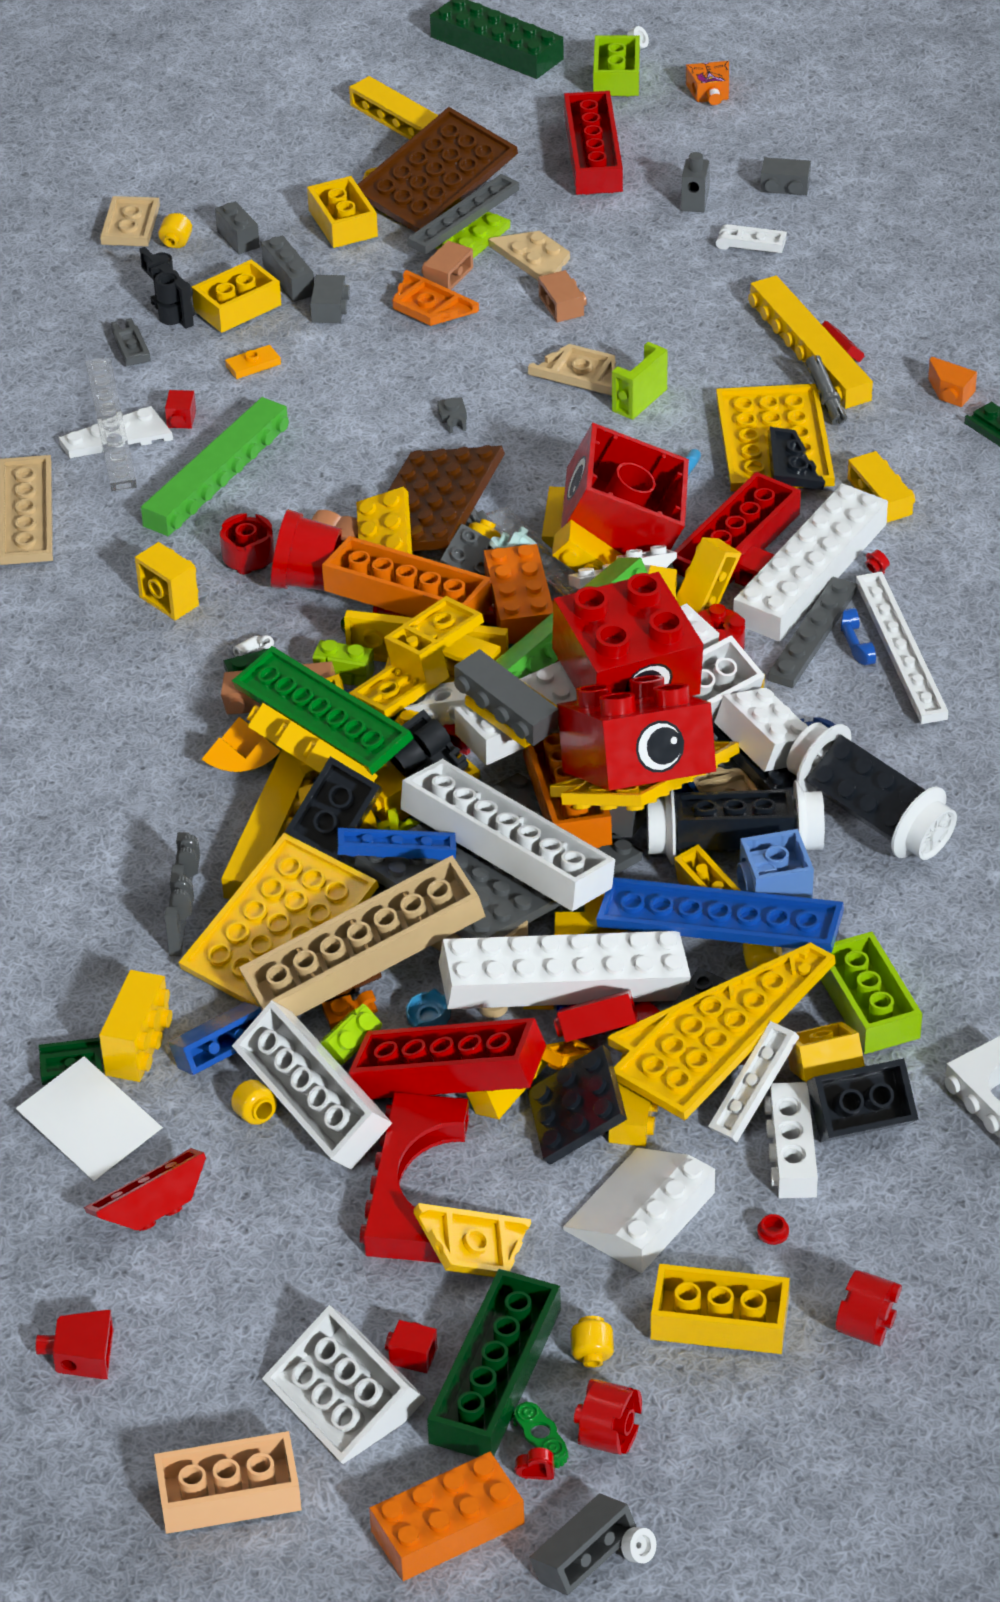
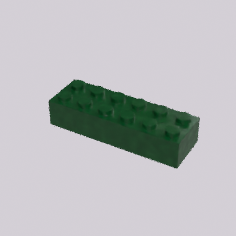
(497, 37)
(494, 1364)

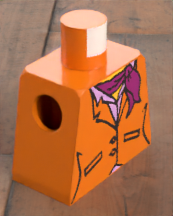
(708, 81)

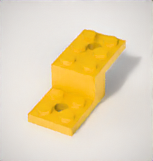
(417, 656)

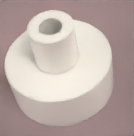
(643, 36)
(638, 1545)

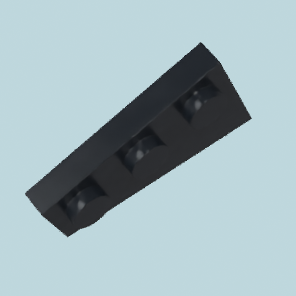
(789, 460)

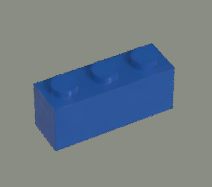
(213, 1039)

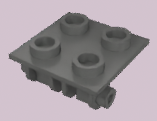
(467, 550)

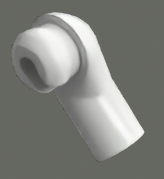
(253, 644)

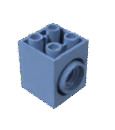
(775, 865)

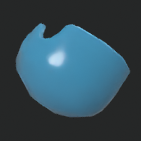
(428, 1009)

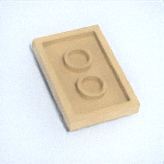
(130, 221)

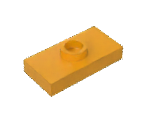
(253, 361)

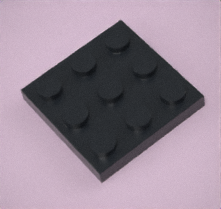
(576, 1104)

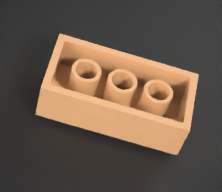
(227, 1482)

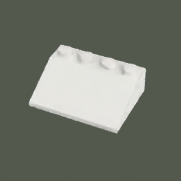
(643, 1205)
(342, 1386)

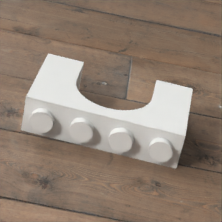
(972, 1080)

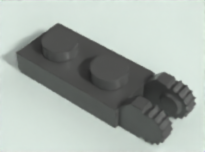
(130, 343)

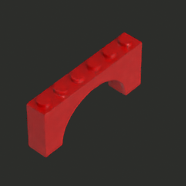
(416, 1126)

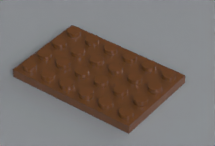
(436, 169)
(444, 490)

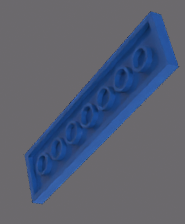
(720, 914)

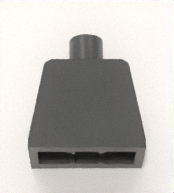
(695, 175)

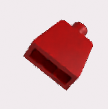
(80, 1344)

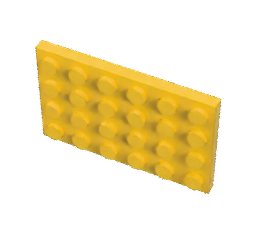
(749, 414)
(278, 901)

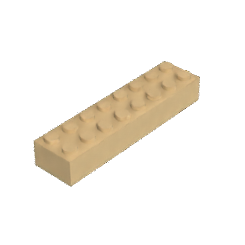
(365, 939)

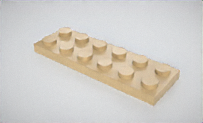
(26, 510)

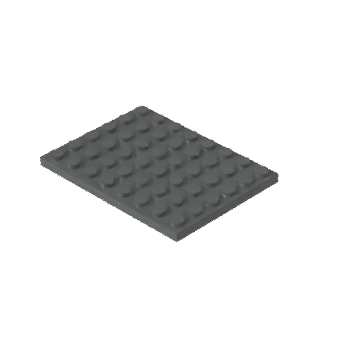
(503, 897)

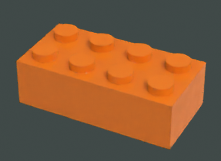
(518, 589)
(446, 1516)

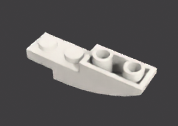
(657, 556)

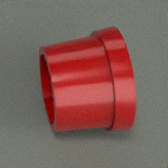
(301, 551)

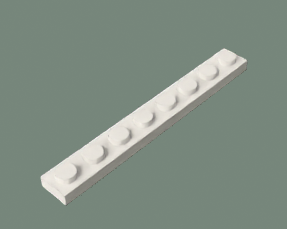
(902, 648)

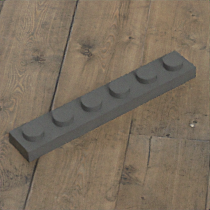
(463, 214)
(812, 632)

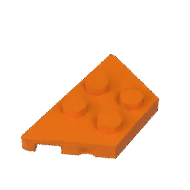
(430, 301)

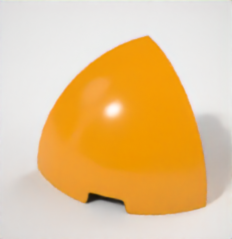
(240, 749)

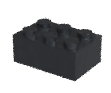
(335, 801)
(862, 1100)

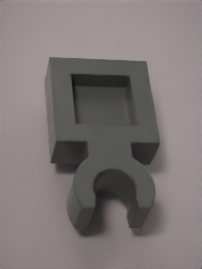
(453, 413)

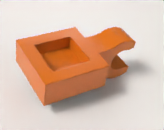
(338, 1008)

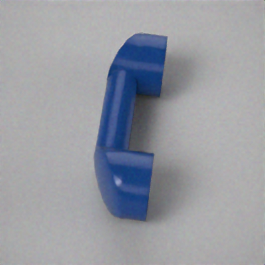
(862, 653)

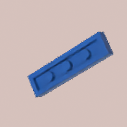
(395, 843)

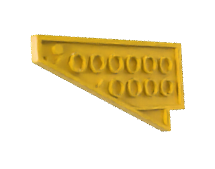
(584, 794)
(696, 1044)

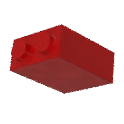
(596, 1016)

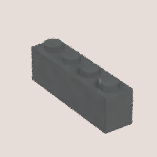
(506, 697)

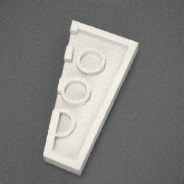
(140, 427)

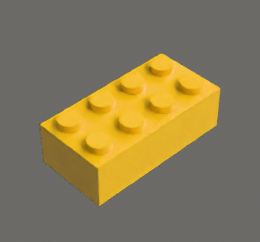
(720, 1308)

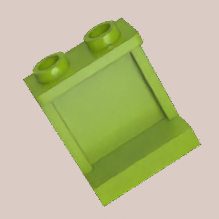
(642, 385)

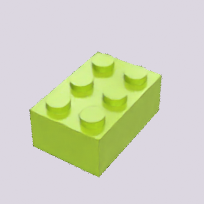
(617, 64)

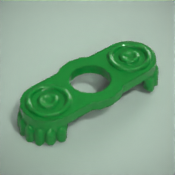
(528, 1416)

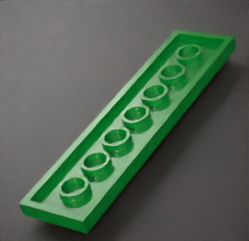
(323, 709)

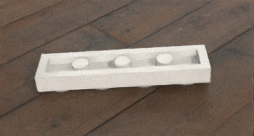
(753, 1081)

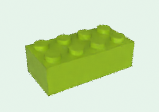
(871, 994)

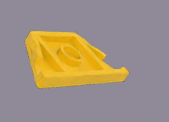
(472, 1239)

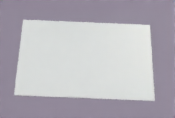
(89, 1118)

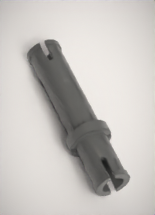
(829, 398)

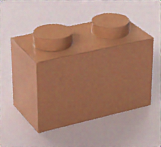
(448, 264)
(561, 296)

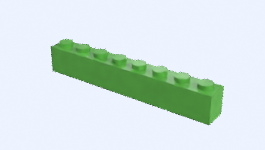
(214, 466)
(535, 648)

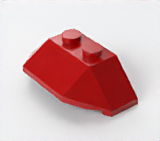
(153, 1194)

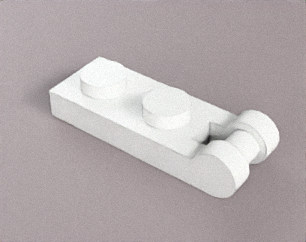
(751, 238)

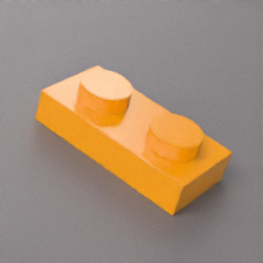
(562, 1054)

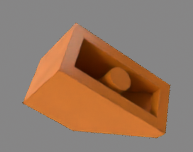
(951, 381)

